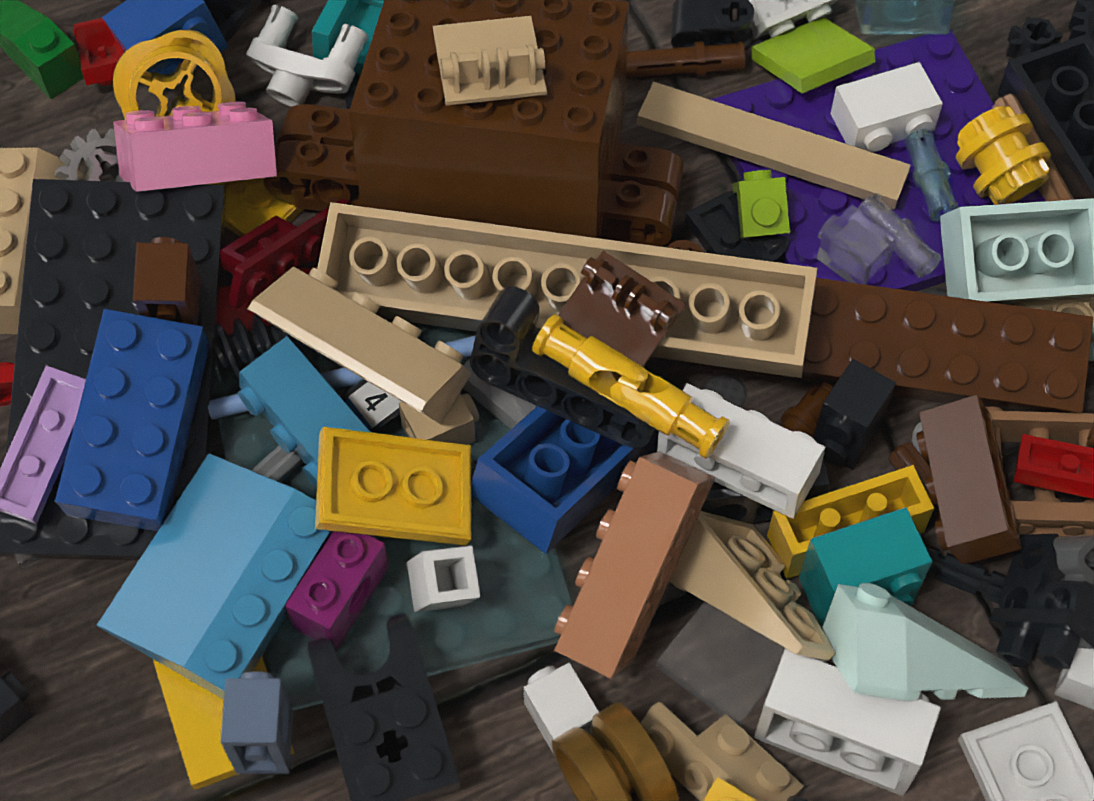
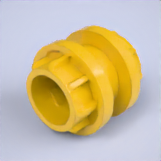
(1002, 155)

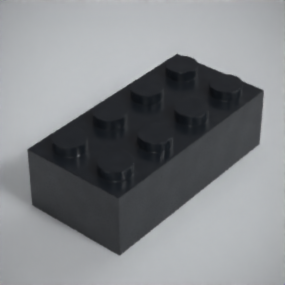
(1059, 100)

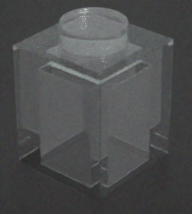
(855, 246)

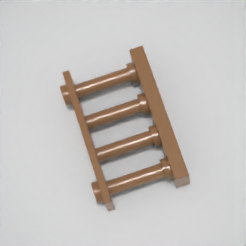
(1046, 512)

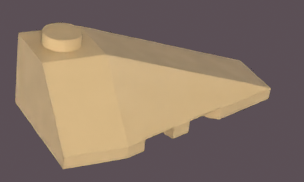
(741, 576)

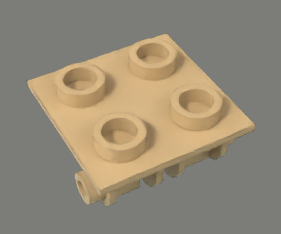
(489, 60)

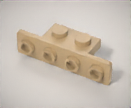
(720, 752)

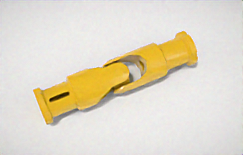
(637, 389)

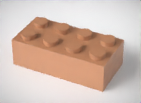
(632, 563)

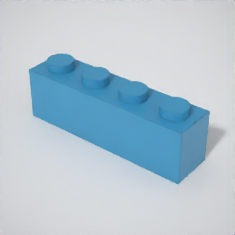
(294, 401)

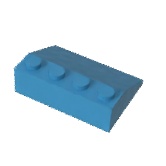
(218, 575)

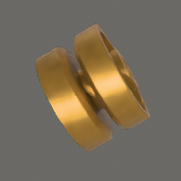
(614, 763)

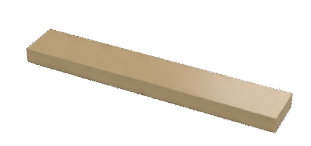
(772, 144)

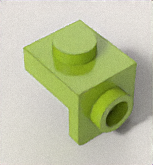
(762, 204)

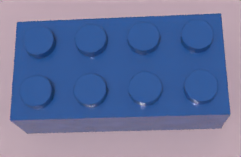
(133, 421)
(550, 475)

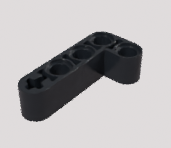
(506, 360)

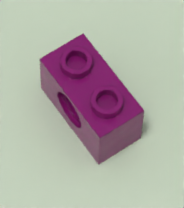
(337, 586)

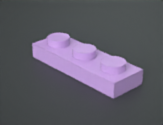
(40, 445)

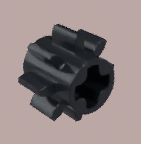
(1033, 36)

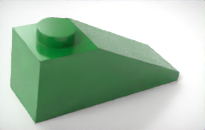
(38, 48)

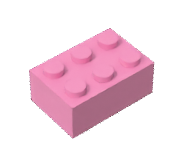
(194, 146)

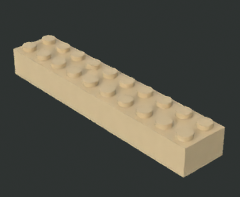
(453, 269)

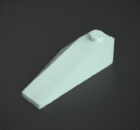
(899, 652)

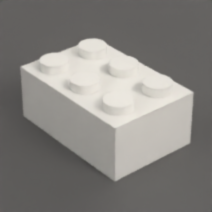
(861, 735)

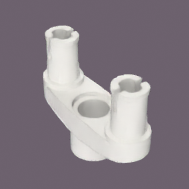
(299, 73)

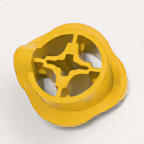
(183, 44)

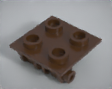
(621, 309)

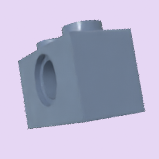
(257, 724)

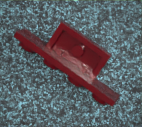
(270, 252)

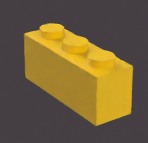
(845, 508)

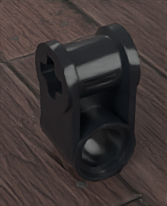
(711, 22)

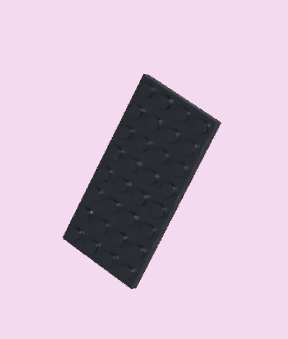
(74, 268)

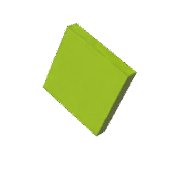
(813, 54)

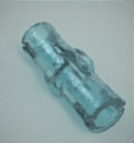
(930, 173)

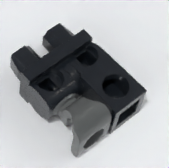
(1047, 601)

